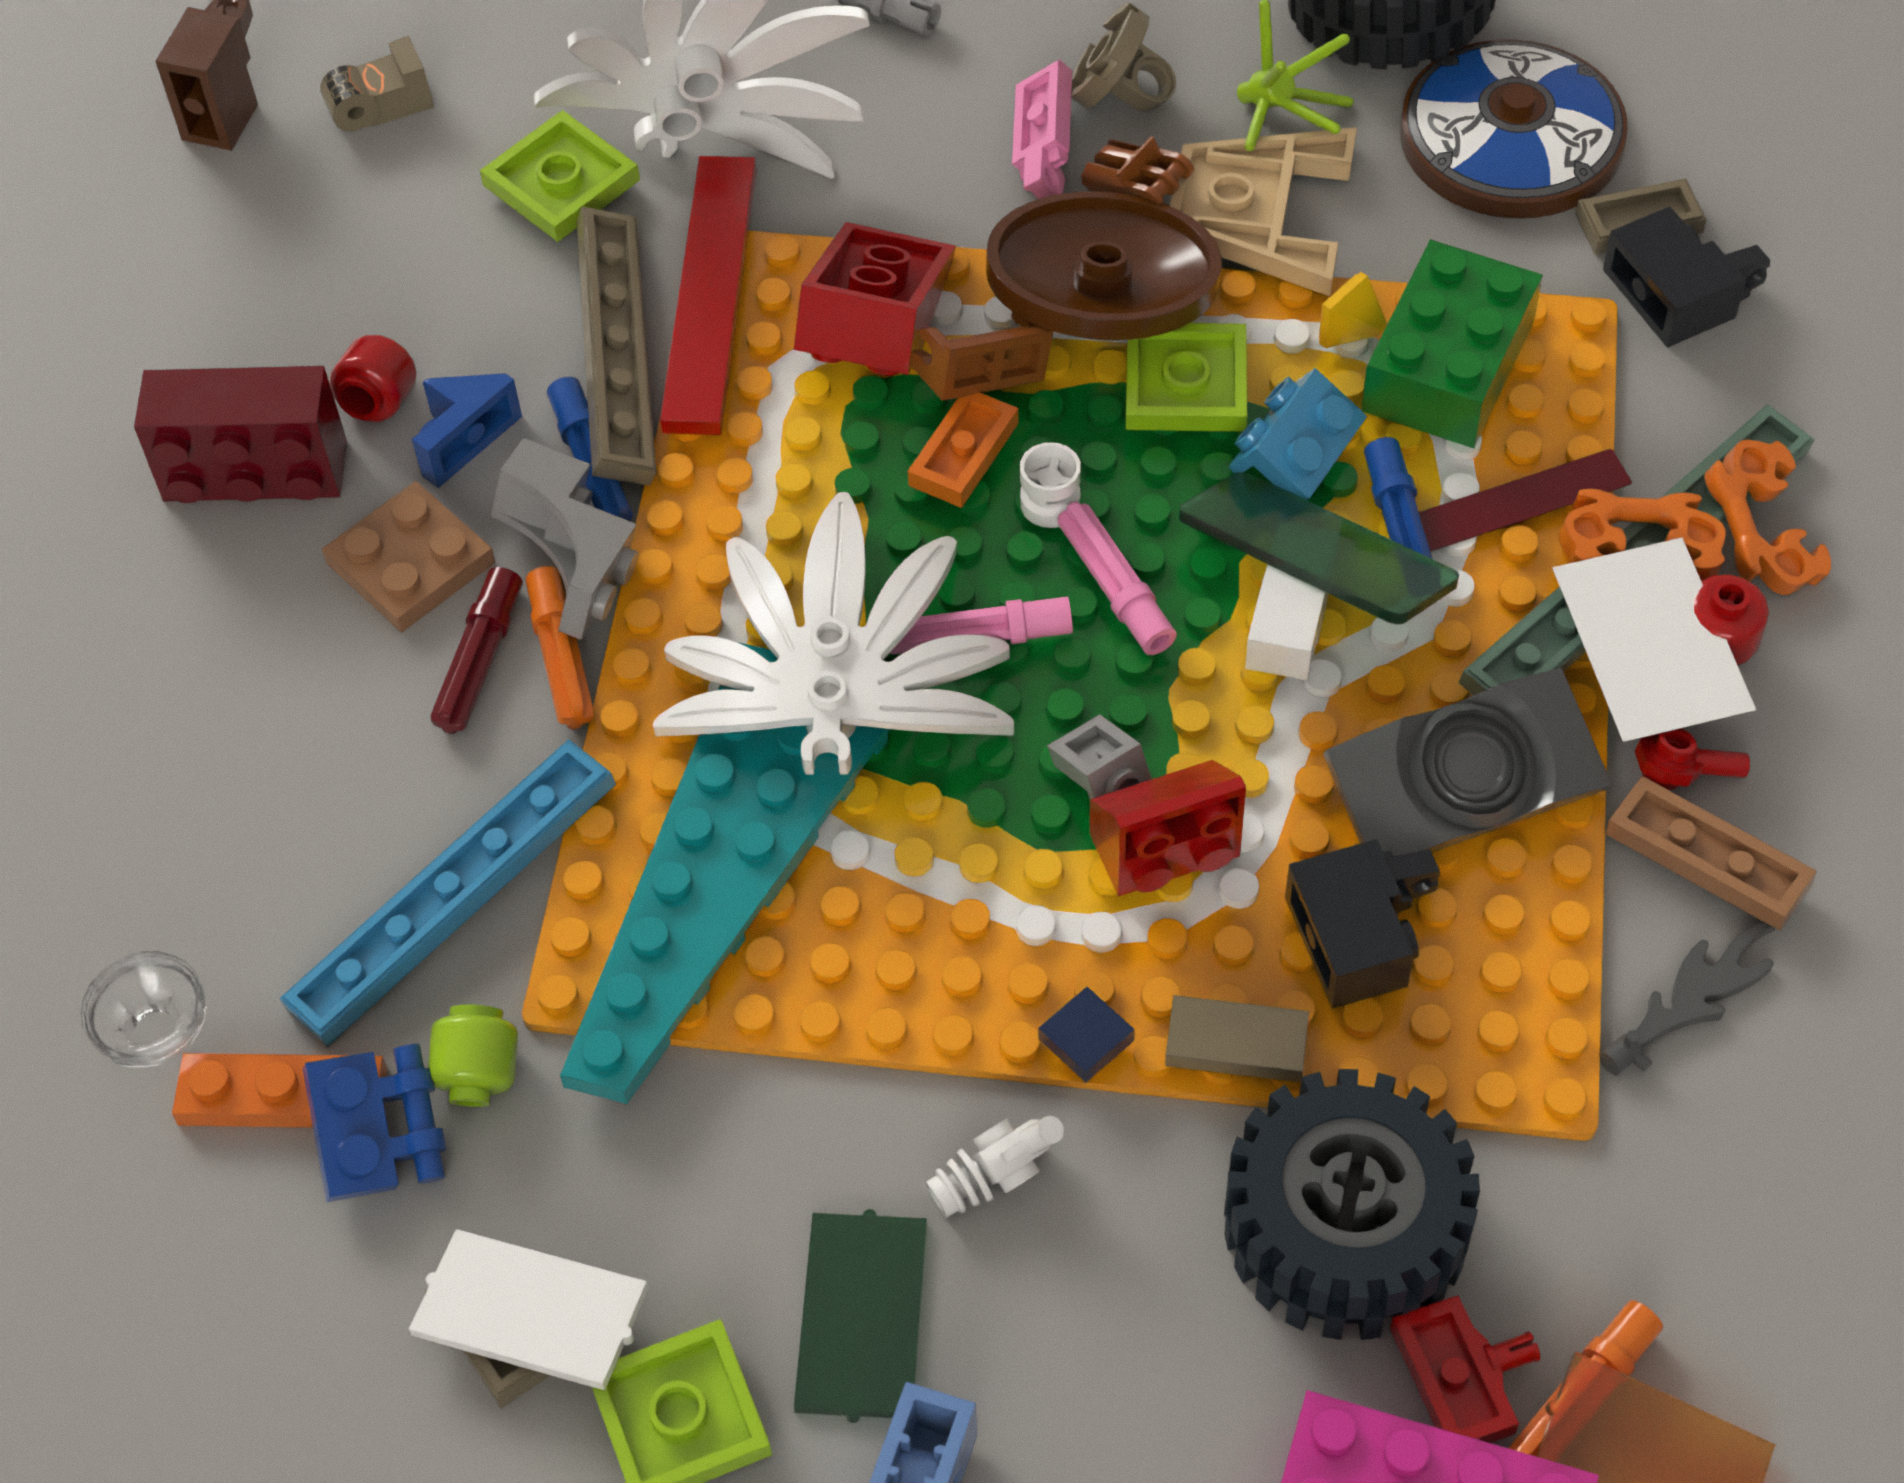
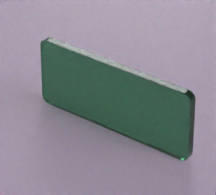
(1319, 547)

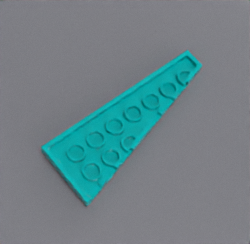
(720, 856)

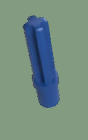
(573, 426)
(1395, 494)

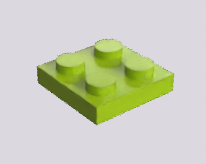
(558, 173)
(1188, 379)
(682, 1410)

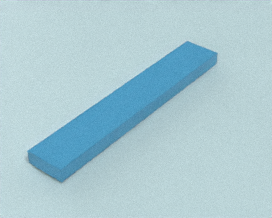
(447, 892)

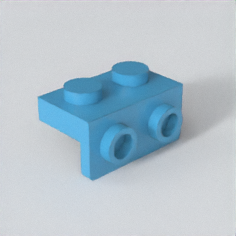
(1299, 434)

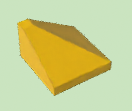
(1351, 314)

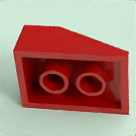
(871, 298)

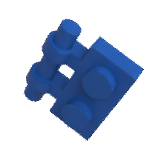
(353, 1127)

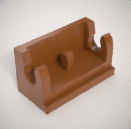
(983, 360)

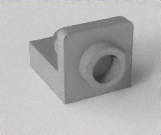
(1100, 757)

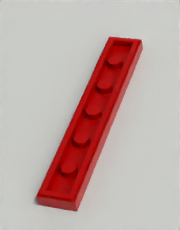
(709, 296)

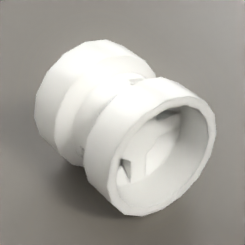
(1048, 482)

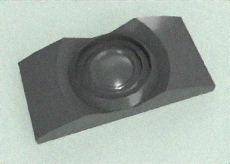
(1469, 766)

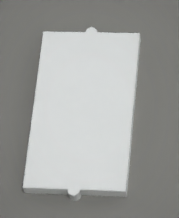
(529, 1309)

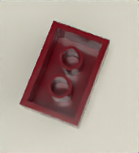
(241, 433)

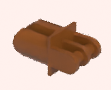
(1137, 170)

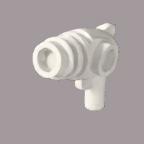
(1002, 1158)

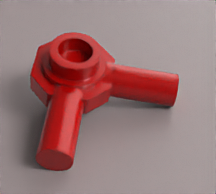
(1675, 760)

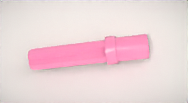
(1129, 597)
(1011, 622)

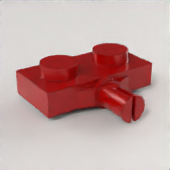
(1460, 1370)

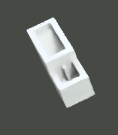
(1285, 625)

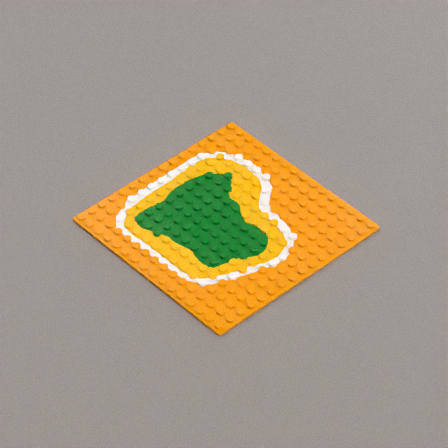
(962, 867)

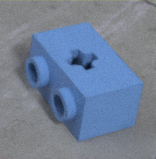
(927, 1438)

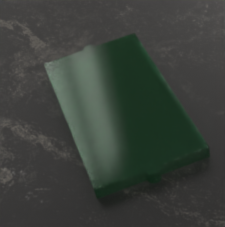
(860, 1314)

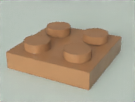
(408, 556)

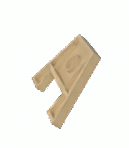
(1246, 197)

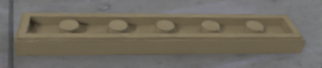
(615, 347)

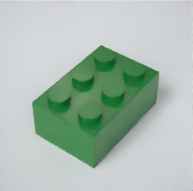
(1451, 343)

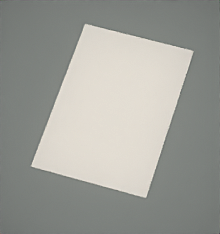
(1647, 642)

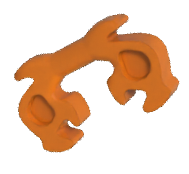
(1761, 471)
(1589, 531)

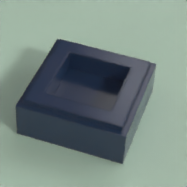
(1086, 1034)

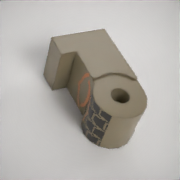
(377, 89)

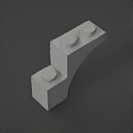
(548, 502)

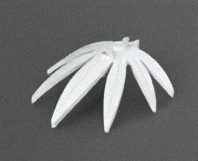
(694, 76)
(832, 668)

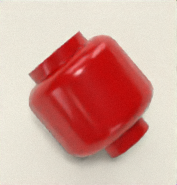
(373, 378)
(1733, 611)

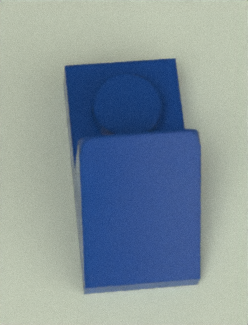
(466, 420)

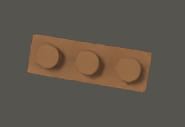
(1711, 853)

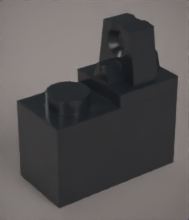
(1677, 279)
(1350, 920)

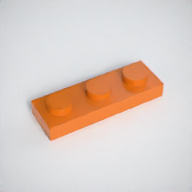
(246, 1089)

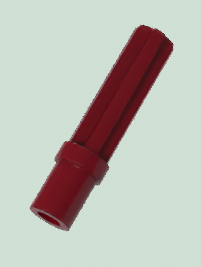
(486, 626)

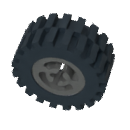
(1361, 1273)

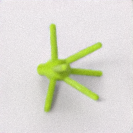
(1276, 86)

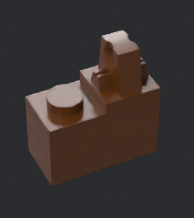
(208, 73)

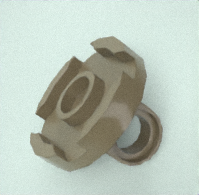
(1116, 61)

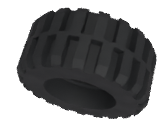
(1391, 29)

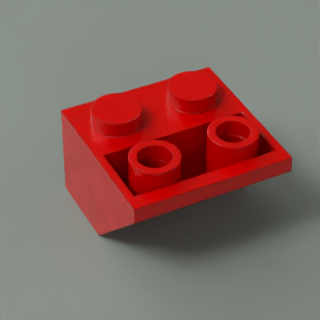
(1169, 826)

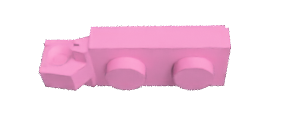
(1043, 129)

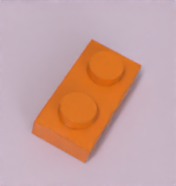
(963, 448)

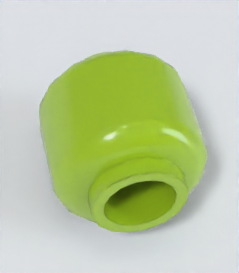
(473, 1054)

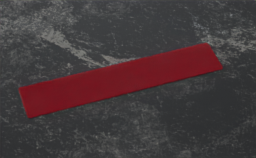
(1521, 499)

